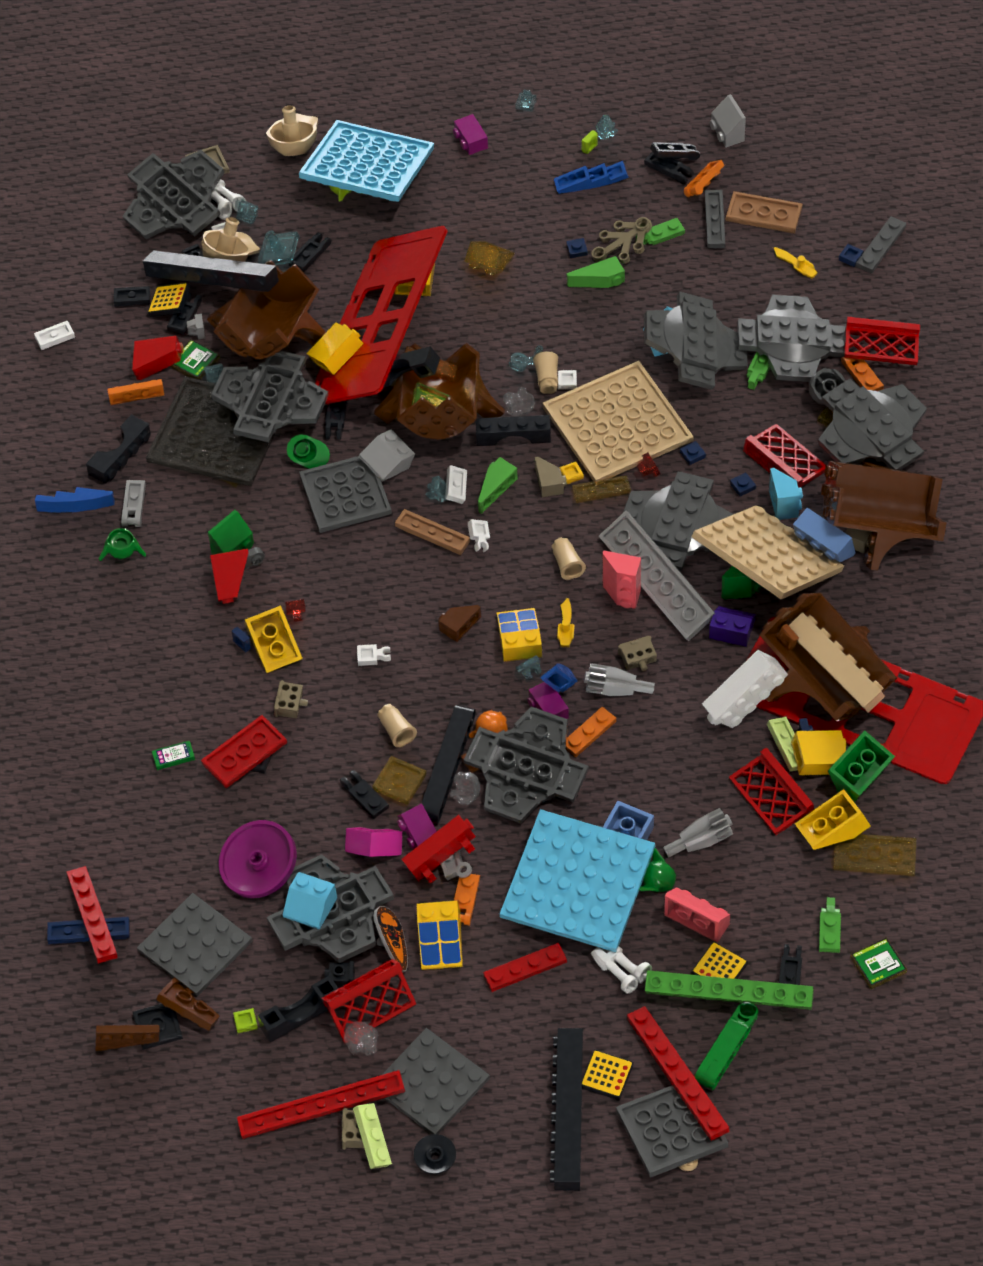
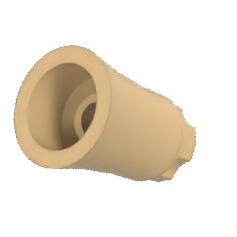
(546, 371)
(568, 560)
(396, 725)

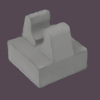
(196, 326)

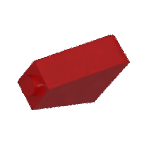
(155, 355)
(228, 573)

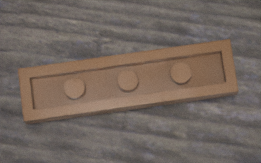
(432, 532)

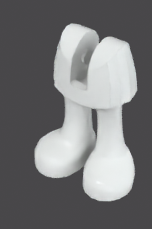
(225, 206)
(607, 960)

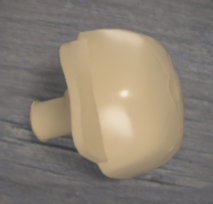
(293, 133)
(228, 243)

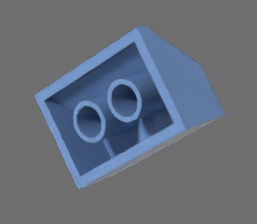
(824, 536)

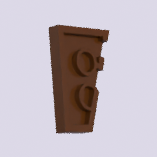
(183, 1002)
(125, 1035)

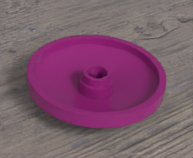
(257, 859)

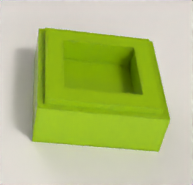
(589, 142)
(245, 1020)

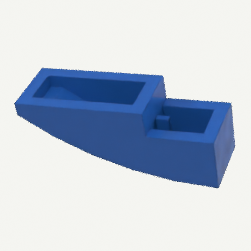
(559, 678)

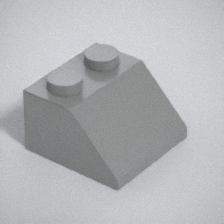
(728, 122)
(387, 455)

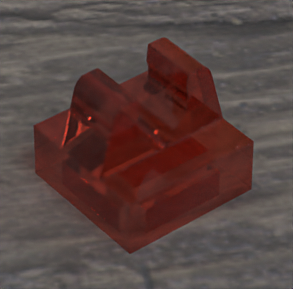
(648, 466)
(295, 608)

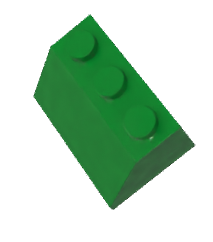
(860, 766)

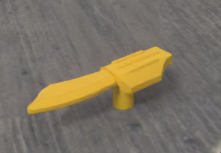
(800, 264)
(566, 630)

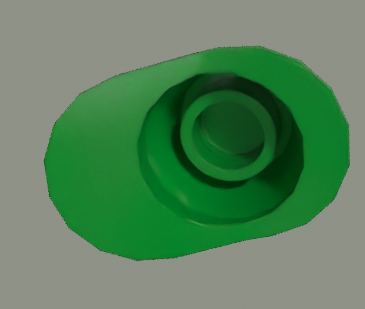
(307, 451)

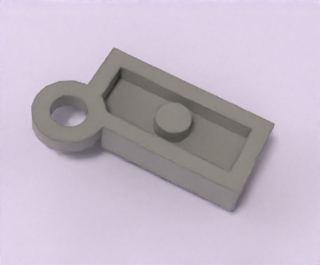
(453, 866)

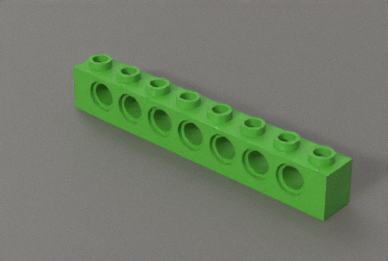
(729, 990)

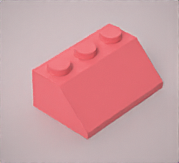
(622, 578)
(696, 914)

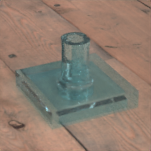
(278, 247)

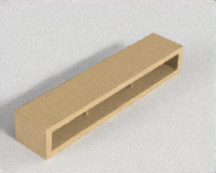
(836, 663)

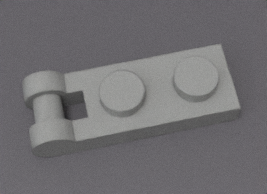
(133, 503)

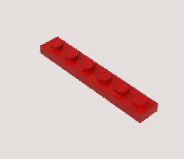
(92, 915)

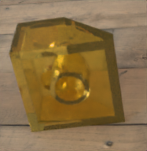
(488, 257)

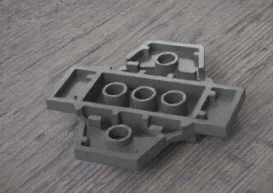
(173, 194)
(791, 337)
(694, 340)
(269, 396)
(872, 425)
(675, 513)
(526, 765)
(349, 923)

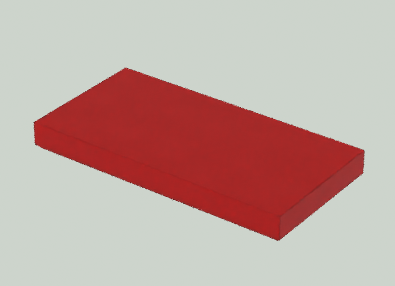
(244, 751)

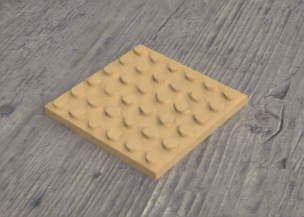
(617, 421)
(767, 551)

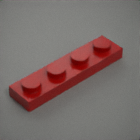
(525, 967)

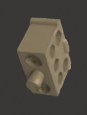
(637, 652)
(289, 700)
(350, 1132)

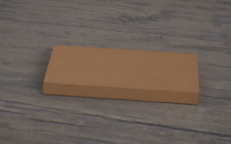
(764, 212)

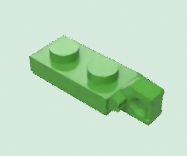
(664, 232)
(757, 370)
(830, 927)

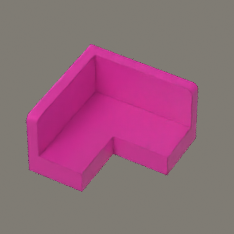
(373, 842)

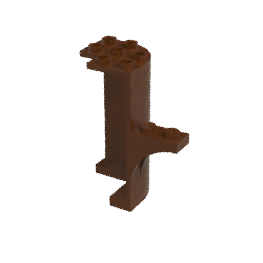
(266, 321)
(454, 413)
(882, 501)
(807, 674)

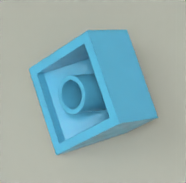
(784, 495)
(309, 900)

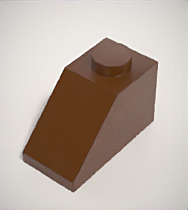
(459, 621)

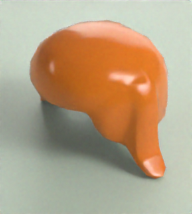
(491, 721)

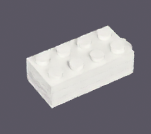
(744, 689)

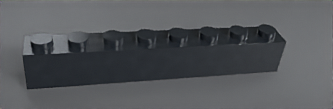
(211, 271)
(568, 1109)

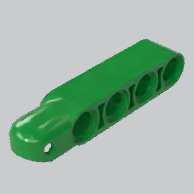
(727, 1045)

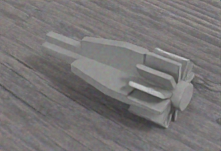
(614, 681)
(702, 833)

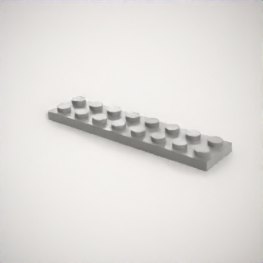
(659, 576)

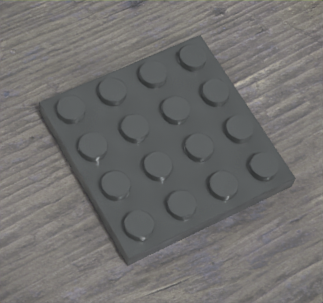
(344, 494)
(195, 944)
(435, 1082)
(666, 1131)

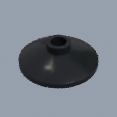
(435, 1145)

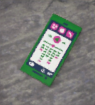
(173, 755)

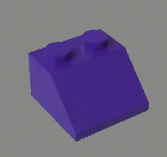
(731, 626)

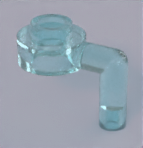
(519, 361)

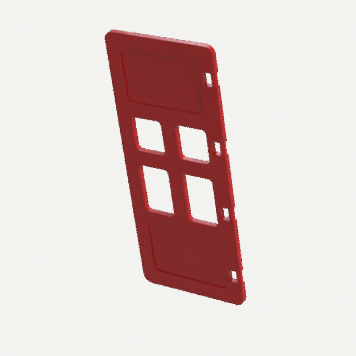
(395, 262)
(927, 732)

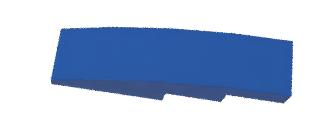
(590, 178)
(81, 500)

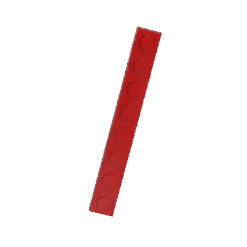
(678, 1073)
(321, 1104)

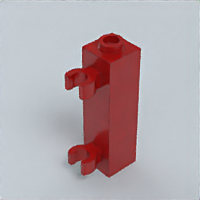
(439, 848)

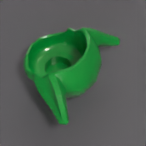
(121, 545)
(659, 875)

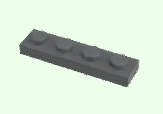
(714, 219)
(881, 244)

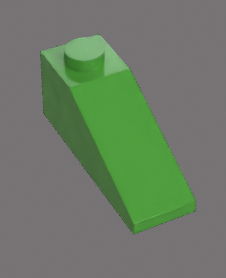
(598, 275)
(497, 480)

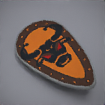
(391, 935)

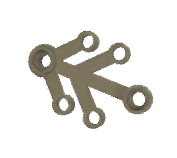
(624, 239)

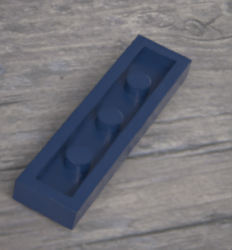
(75, 930)

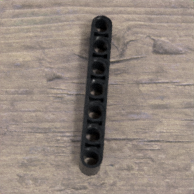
(448, 761)

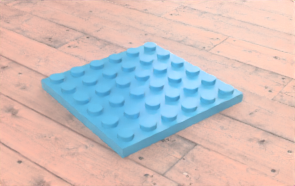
(366, 160)
(577, 880)

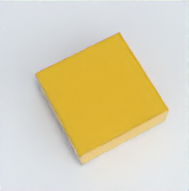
(572, 472)

